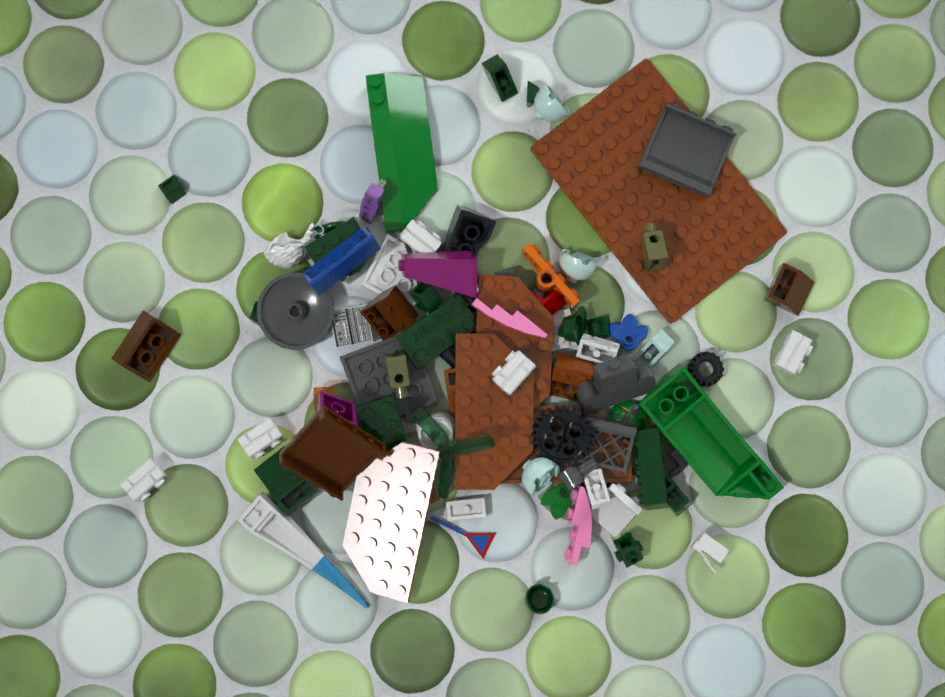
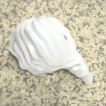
(287, 251)

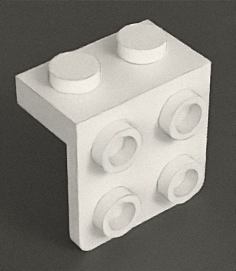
(619, 513)

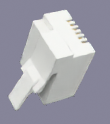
(710, 548)

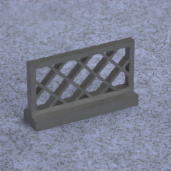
(609, 427)

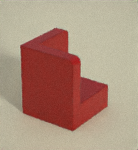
(551, 301)

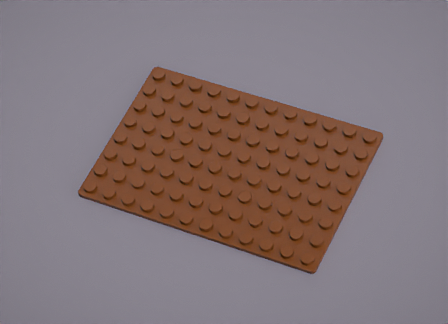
(596, 166)

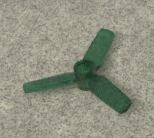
(448, 448)

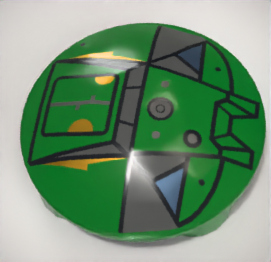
(628, 413)

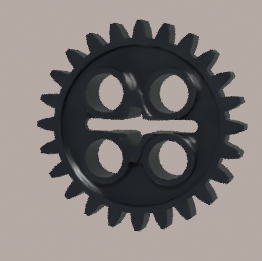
(545, 430)

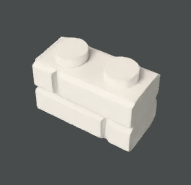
(419, 239)
(597, 349)
(793, 352)
(513, 372)
(260, 438)
(144, 480)

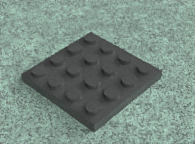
(369, 375)

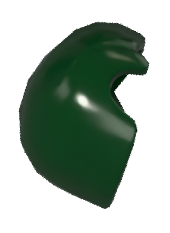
(539, 599)

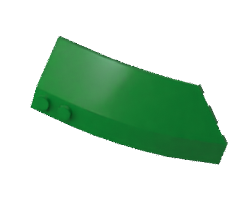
(401, 146)
(707, 438)

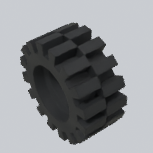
(714, 361)

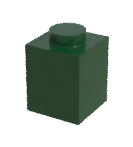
(425, 297)

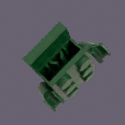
(335, 234)

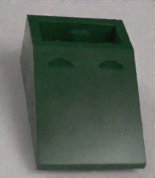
(285, 485)

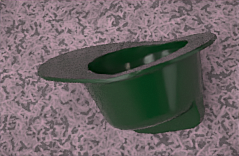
(573, 326)

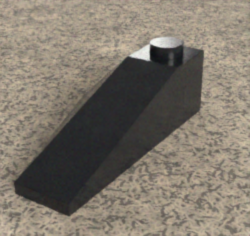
(468, 231)

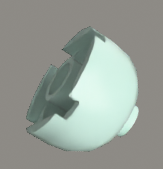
(549, 105)
(576, 265)
(538, 474)

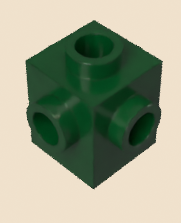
(628, 550)

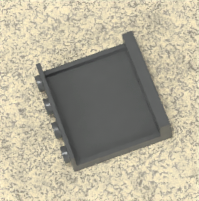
(687, 150)

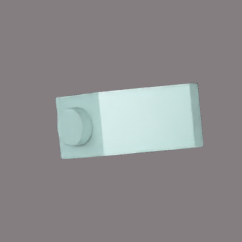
(653, 349)

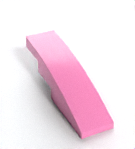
(516, 321)

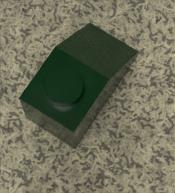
(499, 77)

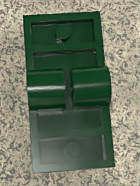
(436, 331)
(382, 421)

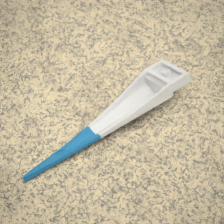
(275, 527)

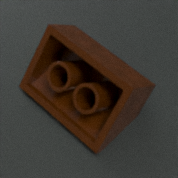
(146, 346)

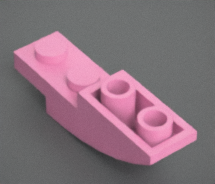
(581, 518)

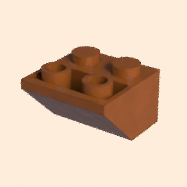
(569, 374)

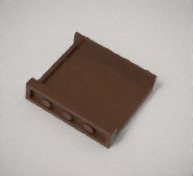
(331, 452)

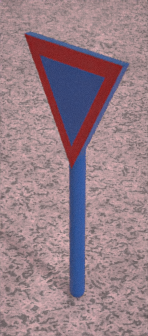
(480, 541)

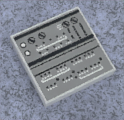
(351, 327)

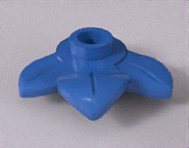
(628, 329)

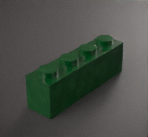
(652, 469)

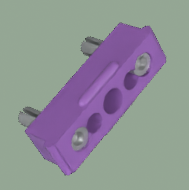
(371, 202)

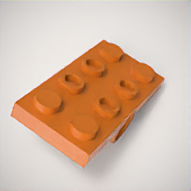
(544, 269)

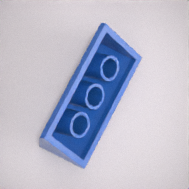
(341, 261)

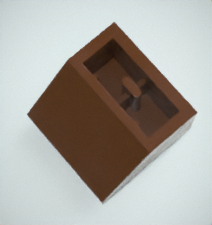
(789, 289)
(389, 313)

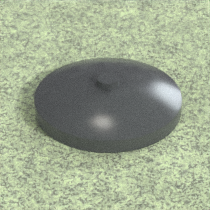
(294, 313)

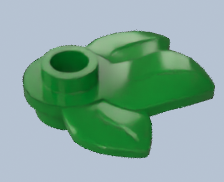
(557, 502)

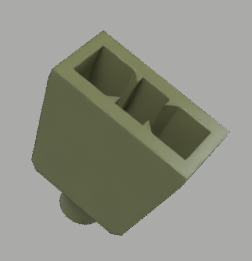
(653, 248)
(398, 365)

